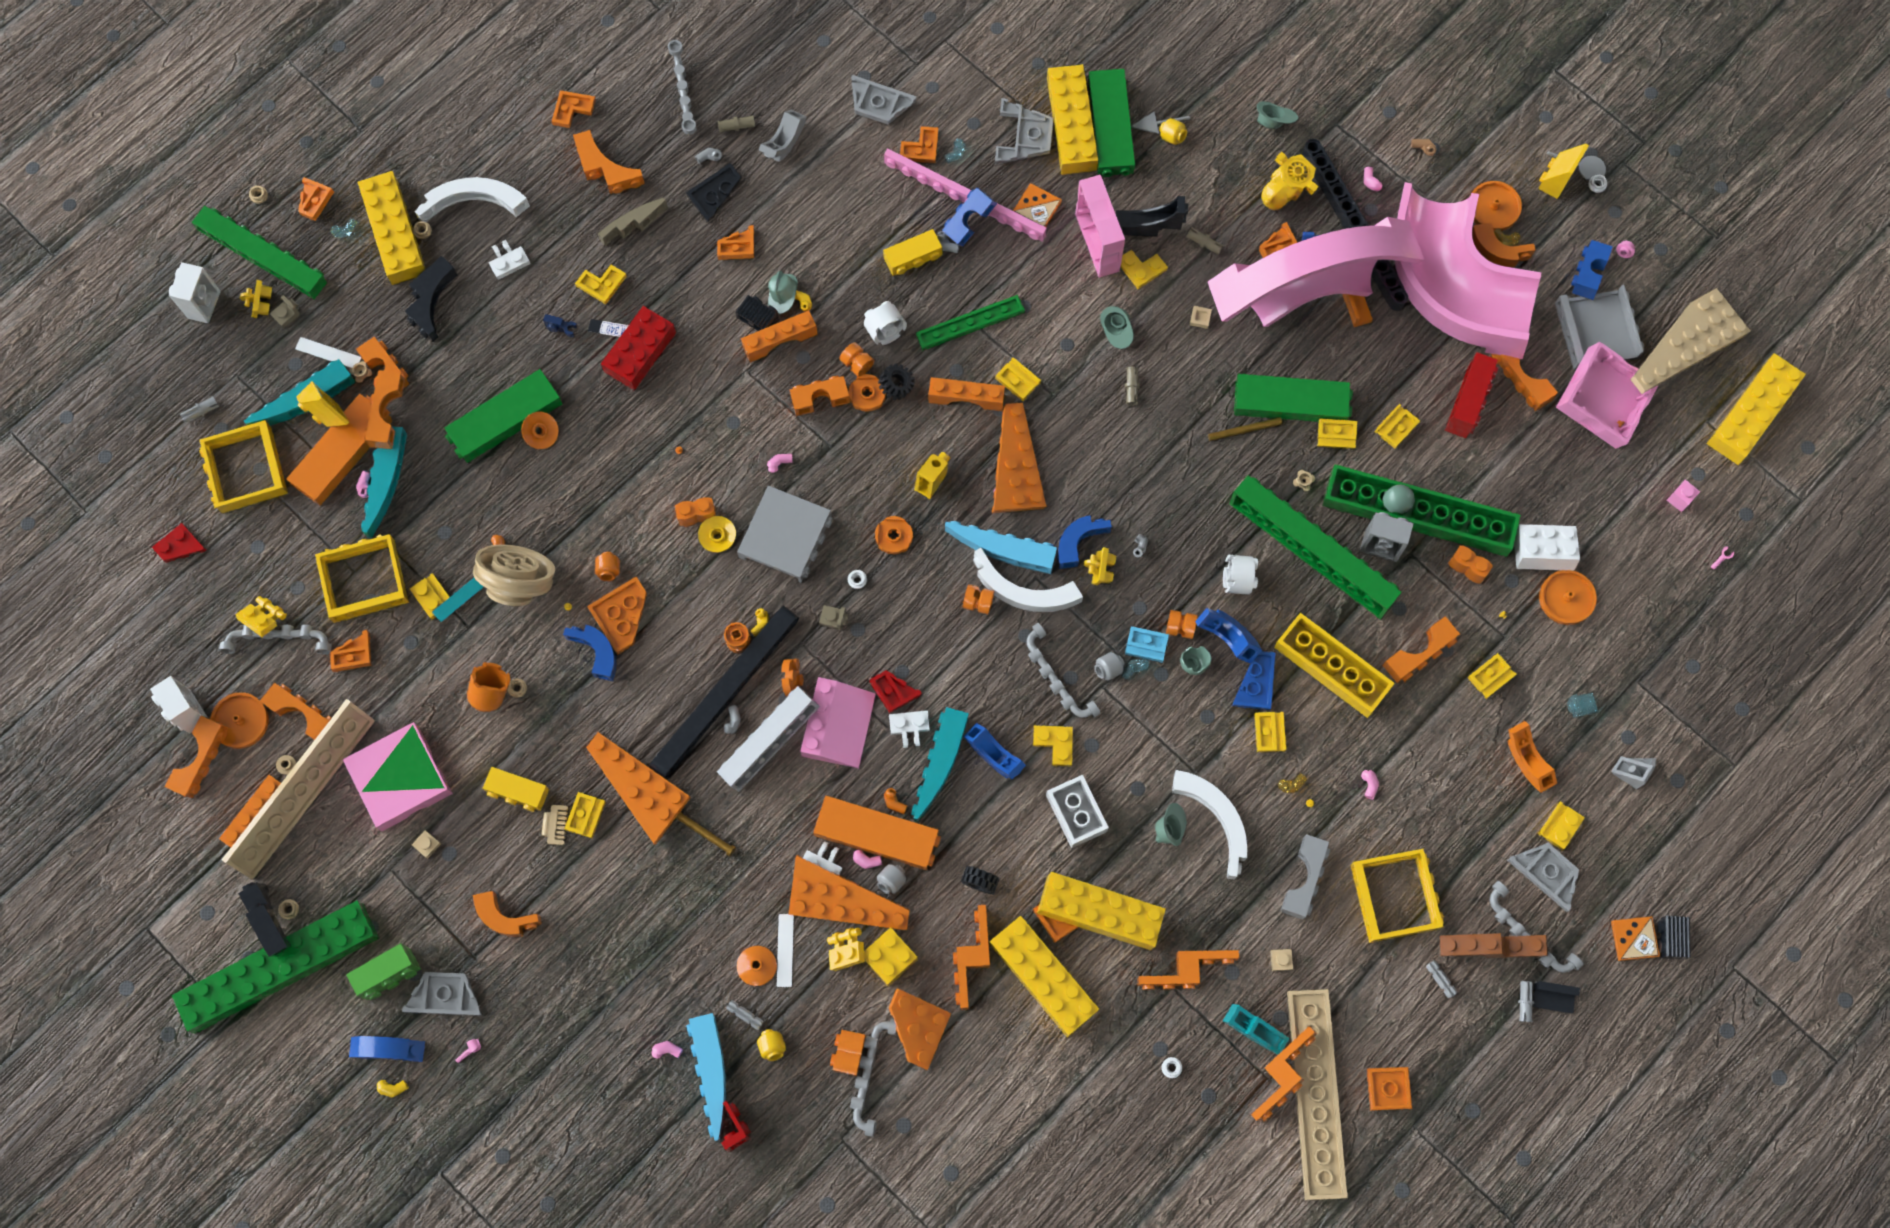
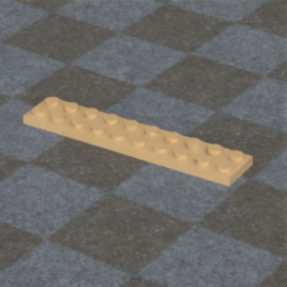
(298, 790)
(1318, 1098)

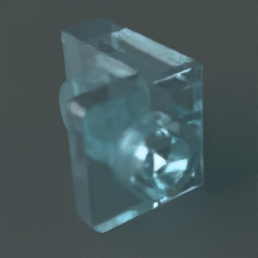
(1582, 705)

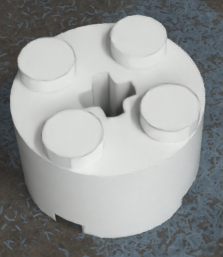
(884, 323)
(1240, 574)

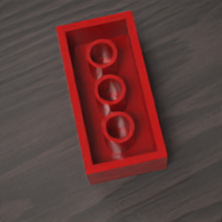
(638, 348)
(1472, 395)

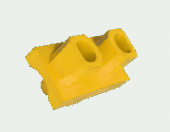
(260, 291)
(1097, 566)

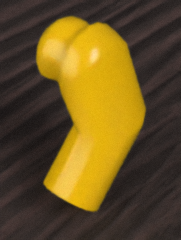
(804, 300)

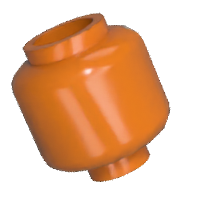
(607, 566)

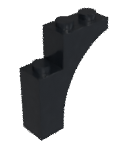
(1150, 221)
(426, 291)
(263, 919)

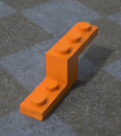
(971, 957)
(1188, 969)
(1285, 1074)

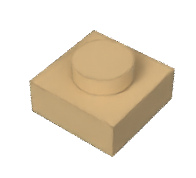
(1200, 317)
(426, 844)
(1281, 960)

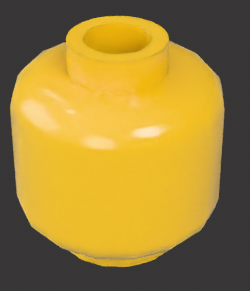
(1173, 131)
(771, 1045)

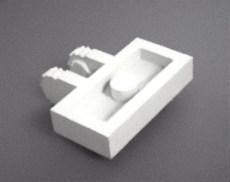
(508, 262)
(909, 723)
(826, 864)

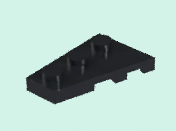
(713, 191)

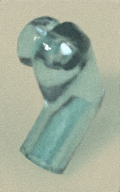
(345, 231)
(1135, 666)

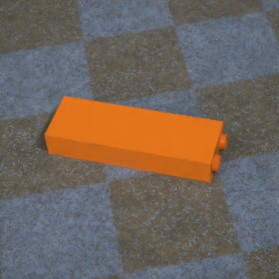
(334, 453)
(877, 833)

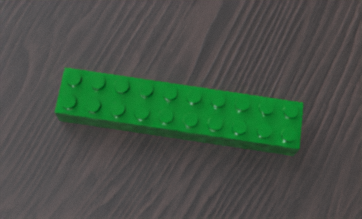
(1431, 514)
(1314, 547)
(262, 976)

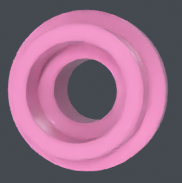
(1626, 249)

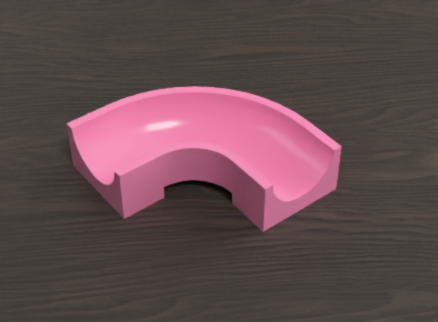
(1313, 269)
(1460, 287)

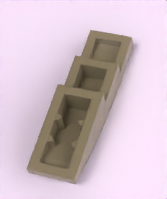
(636, 218)

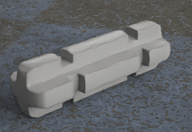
(1441, 978)
(744, 1014)

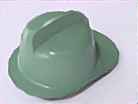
(1274, 116)
(782, 291)
(1117, 326)
(1171, 826)

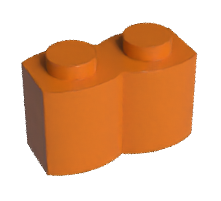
(690, 512)
(1473, 566)
(848, 1052)

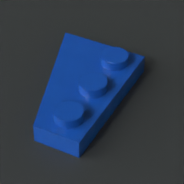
(1258, 683)

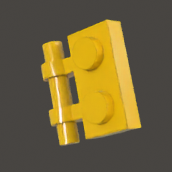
(257, 620)
(846, 955)

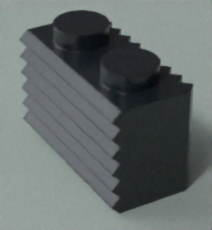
(756, 314)
(1674, 937)

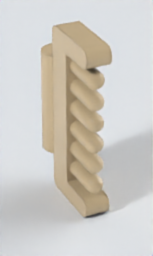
(550, 824)

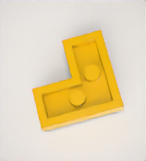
(1140, 272)
(603, 287)
(1057, 737)

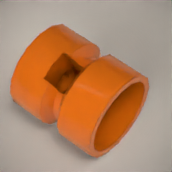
(859, 361)
(978, 599)
(1181, 624)
(737, 637)

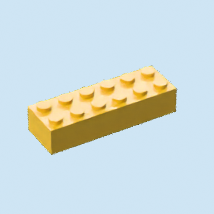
(1072, 119)
(392, 227)
(1756, 409)
(1334, 665)
(1101, 911)
(1044, 976)

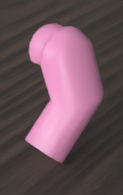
(1370, 181)
(777, 460)
(1373, 783)
(666, 1047)

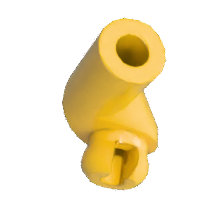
(762, 620)
(391, 1090)

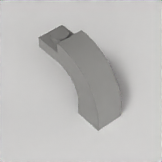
(785, 137)

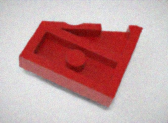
(178, 544)
(893, 691)

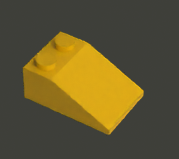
(1561, 170)
(322, 406)

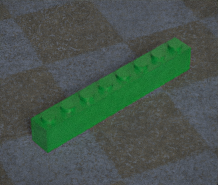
(259, 252)

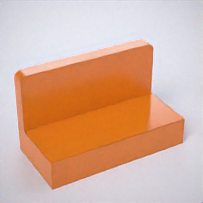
(1358, 309)

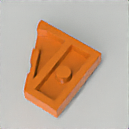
(313, 198)
(1278, 241)
(737, 245)
(352, 654)

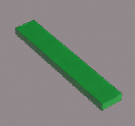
(970, 322)

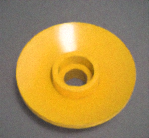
(714, 526)

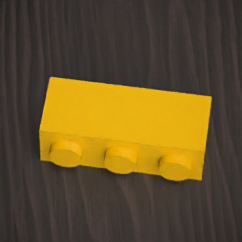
(912, 252)
(515, 789)

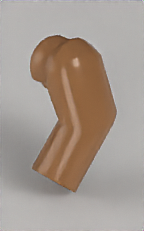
(1425, 144)

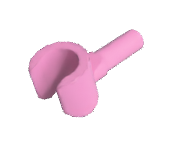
(1722, 557)
(473, 1046)

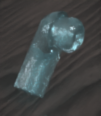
(957, 153)

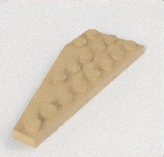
(1698, 332)

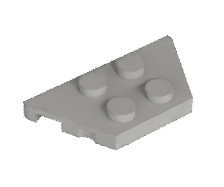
(879, 101)
(1549, 872)
(443, 995)

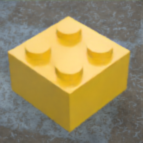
(889, 957)

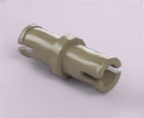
(736, 123)
(1204, 241)
(1132, 386)

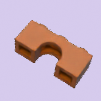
(375, 354)
(834, 389)

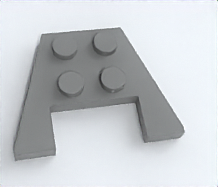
(1032, 136)

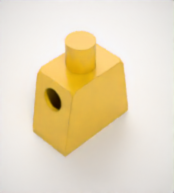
(932, 474)

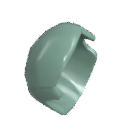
(1399, 499)
(1195, 660)

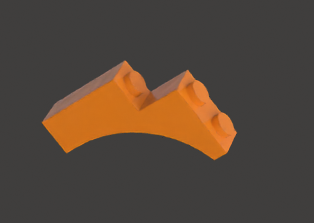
(597, 165)

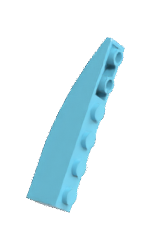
(1006, 547)
(710, 1068)

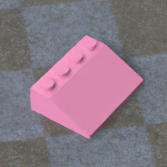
(839, 725)

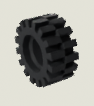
(901, 374)
(980, 880)

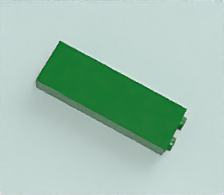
(1111, 122)
(1292, 398)
(501, 416)

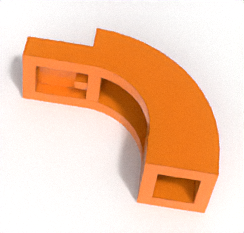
(1497, 252)
(1528, 759)
(489, 912)

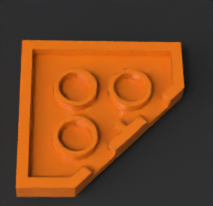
(620, 614)
(918, 1026)

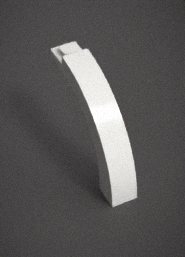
(472, 189)
(1023, 598)
(1223, 809)

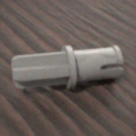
(199, 409)
(1525, 1001)

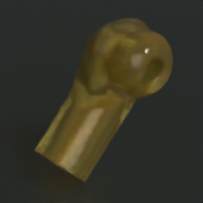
(1507, 239)
(1292, 786)

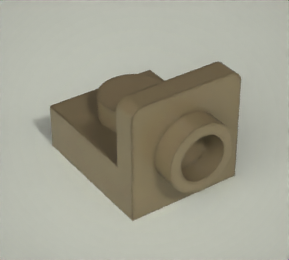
(285, 312)
(833, 617)

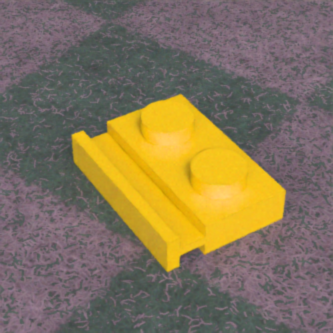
(1017, 379)
(1397, 426)
(1337, 433)
(429, 594)
(1491, 675)
(1270, 732)
(585, 815)
(1561, 825)

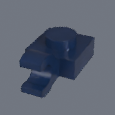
(558, 324)

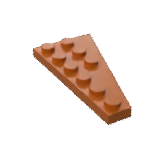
(1017, 470)
(645, 792)
(835, 898)

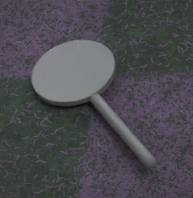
(1588, 166)

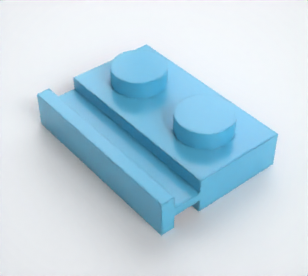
(1146, 644)

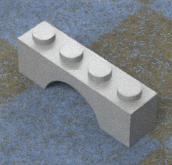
(1312, 853)

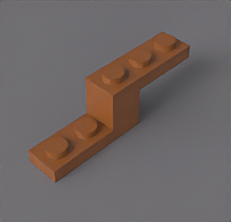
(1493, 945)

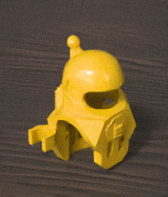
(1288, 183)

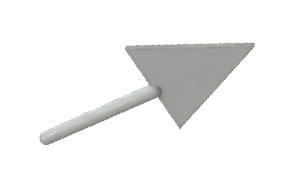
(1150, 124)

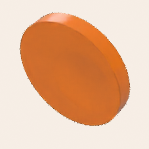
(1497, 205)
(1567, 597)
(244, 717)

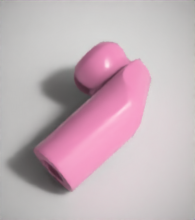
(362, 484)
(864, 861)

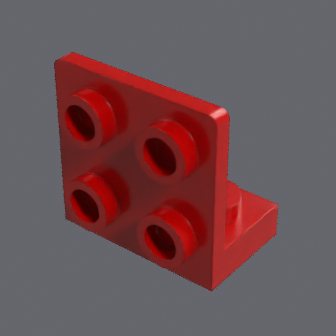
(734, 1138)

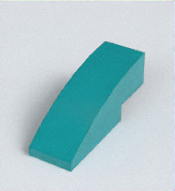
(1255, 1029)

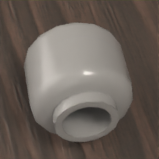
(1109, 666)
(891, 879)

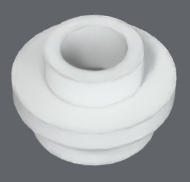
(1601, 180)
(854, 574)
(1176, 1063)

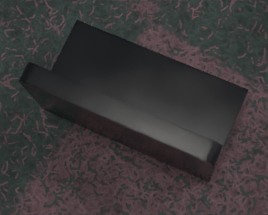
(1554, 997)

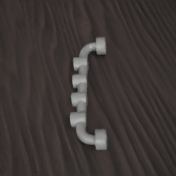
(688, 125)
(286, 632)
(1056, 686)
(1518, 930)
(862, 1083)

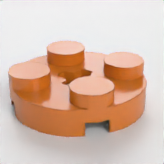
(862, 402)
(890, 545)
(792, 676)

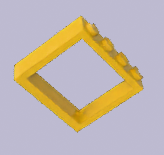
(234, 436)
(368, 606)
(1427, 882)

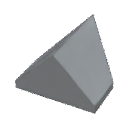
(1634, 770)

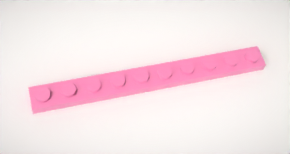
(960, 193)

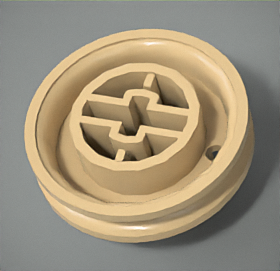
(513, 573)

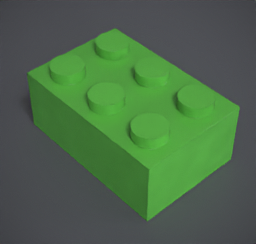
(384, 972)

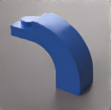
(1074, 534)
(1232, 632)
(605, 659)
(993, 752)
(386, 1048)

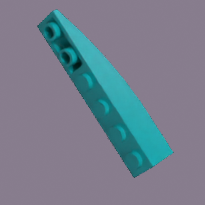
(331, 380)
(383, 482)
(941, 758)

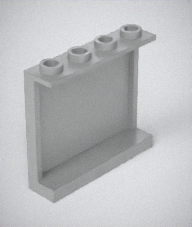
(1602, 320)
(785, 533)

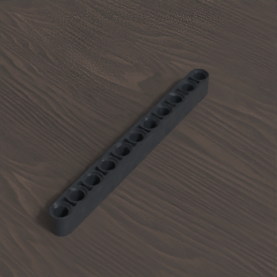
(1352, 216)
(724, 692)

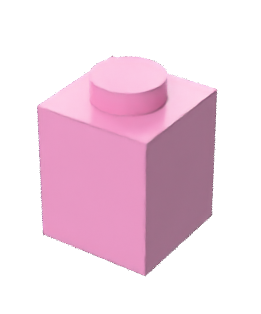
(1683, 495)

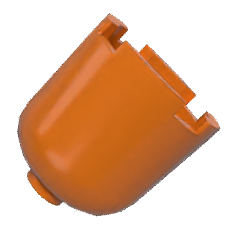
(487, 687)

